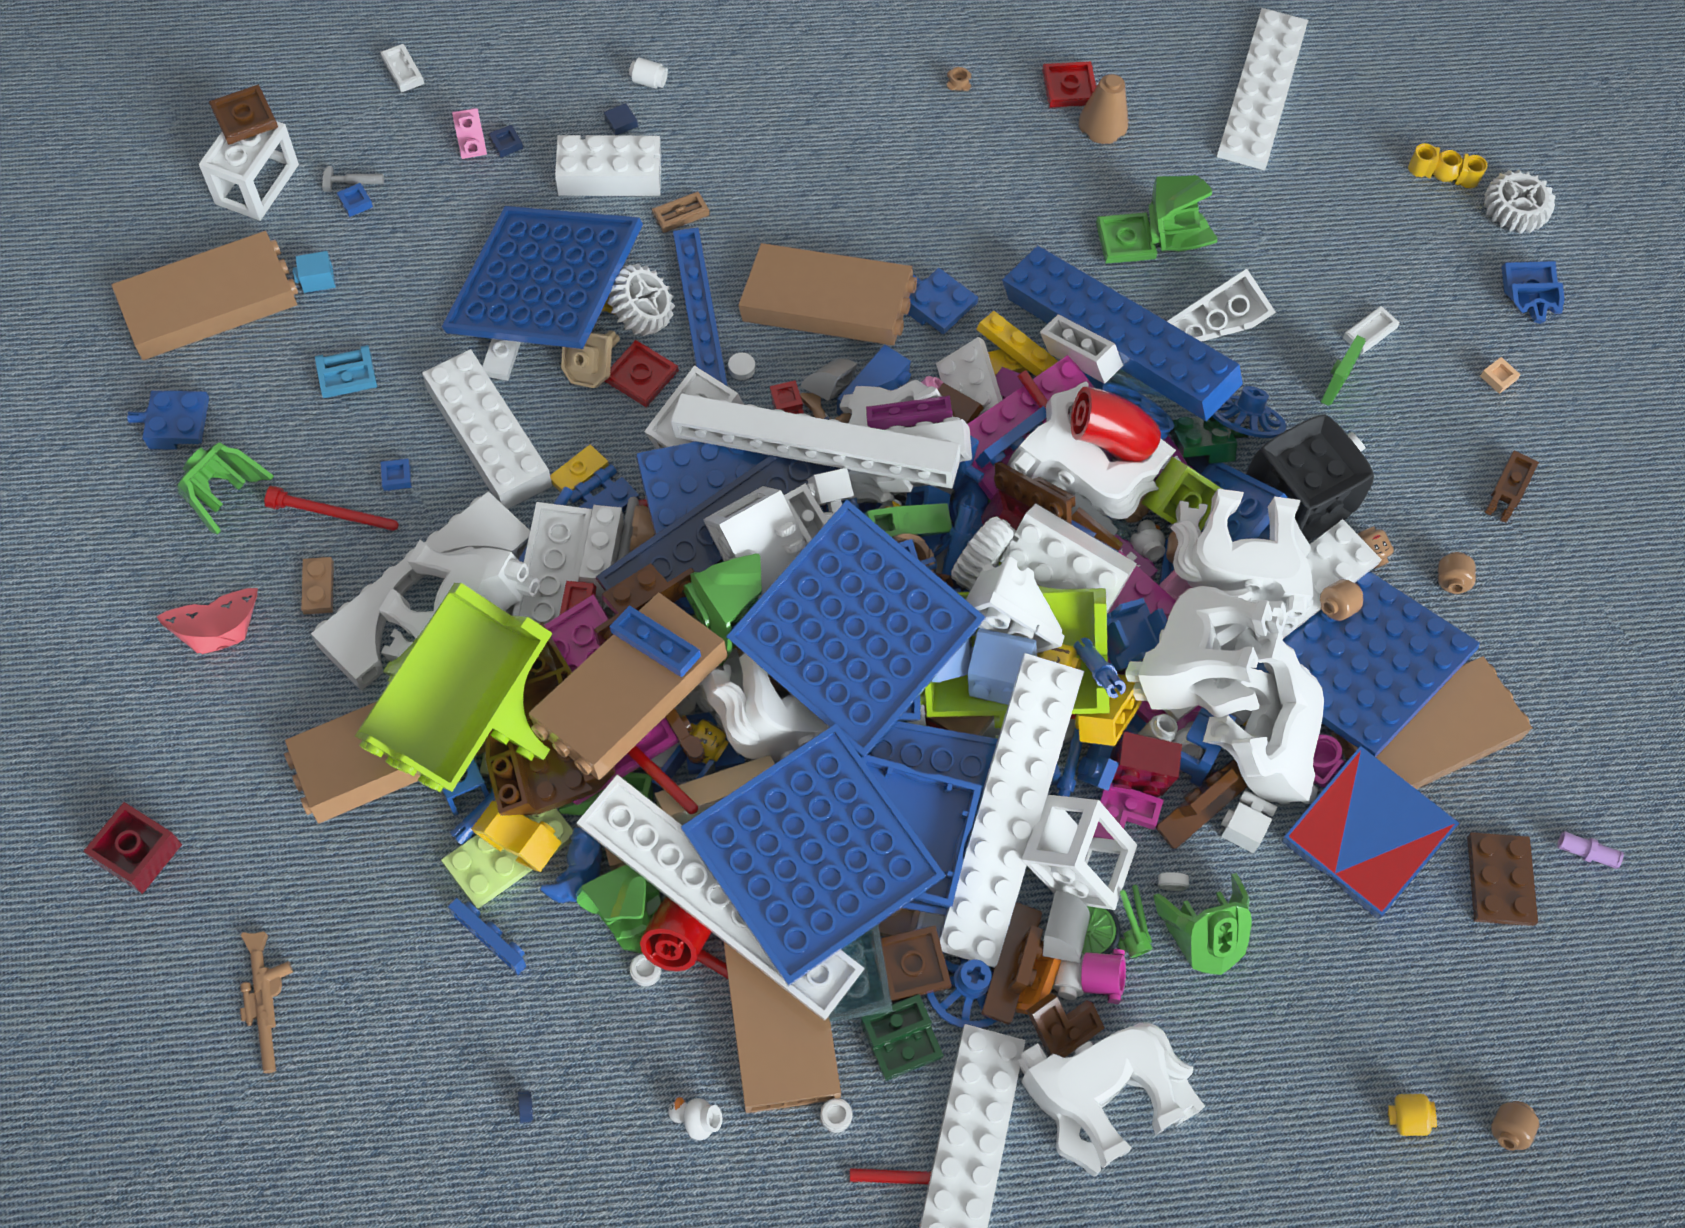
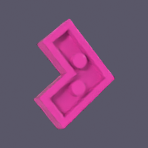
(1130, 807)

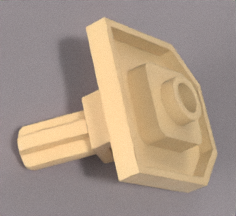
(591, 364)

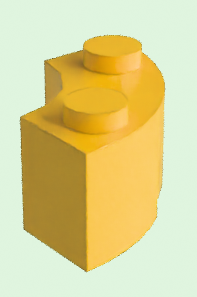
(523, 837)

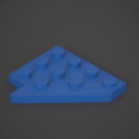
(1252, 511)

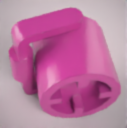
(1327, 760)
(1104, 974)

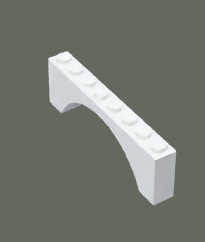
(356, 630)

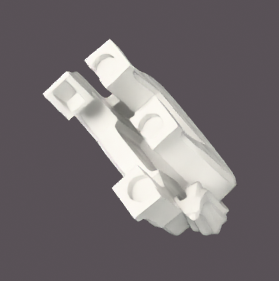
(1082, 466)
(873, 487)
(1271, 567)
(487, 571)
(1189, 654)
(758, 719)
(1280, 735)
(1079, 1086)

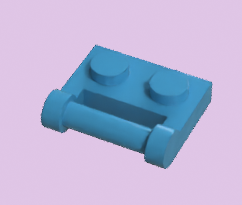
(347, 377)

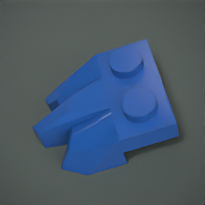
(1534, 288)

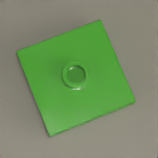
(1126, 238)
(1342, 370)

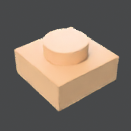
(1500, 375)

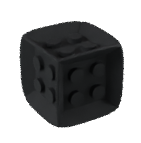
(1319, 468)

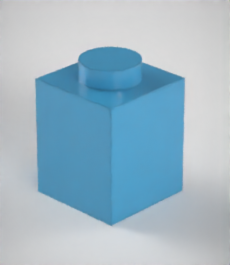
(314, 272)

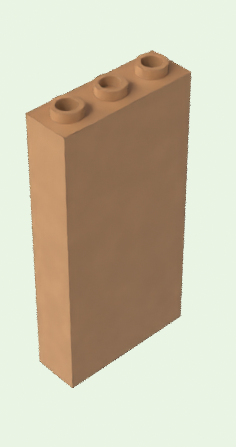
(205, 294)
(828, 294)
(622, 693)
(1455, 728)
(338, 771)
(780, 1042)

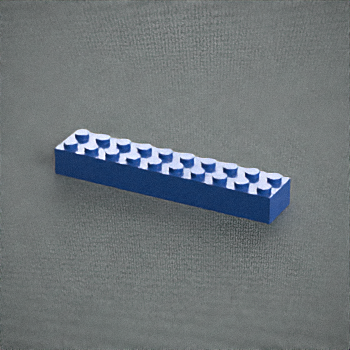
(1147, 344)

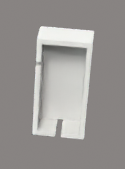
(608, 165)
(1067, 556)

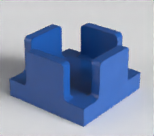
(1132, 632)
(1199, 768)

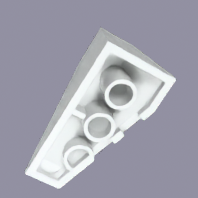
(1226, 310)

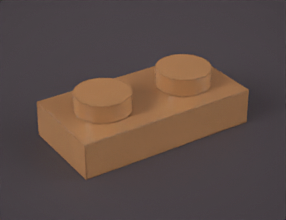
(317, 585)

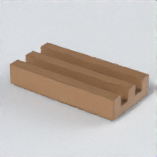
(682, 215)

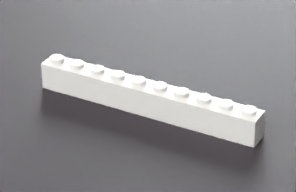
(816, 440)

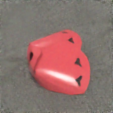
(213, 625)

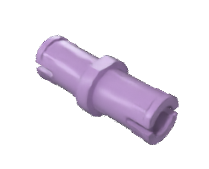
(1590, 850)

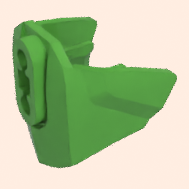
(1176, 214)
(217, 463)
(725, 594)
(623, 903)
(1215, 936)

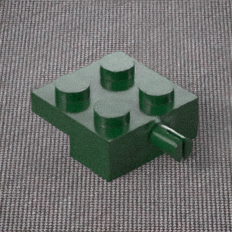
(1205, 438)
(902, 1038)

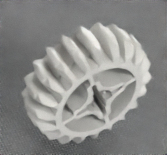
(1519, 201)
(641, 300)
(984, 548)

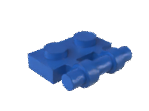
(613, 495)

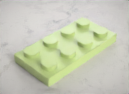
(486, 871)

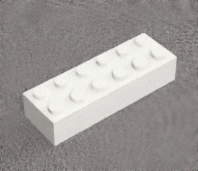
(487, 429)

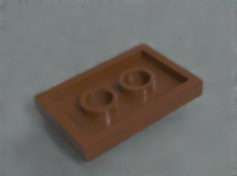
(1502, 879)

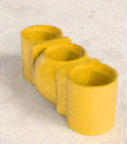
(1447, 165)

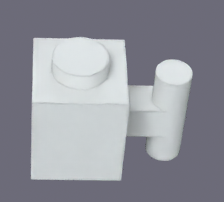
(831, 489)
(1247, 824)

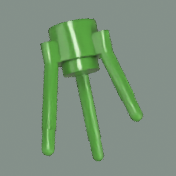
(1136, 940)

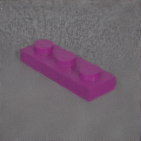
(909, 413)

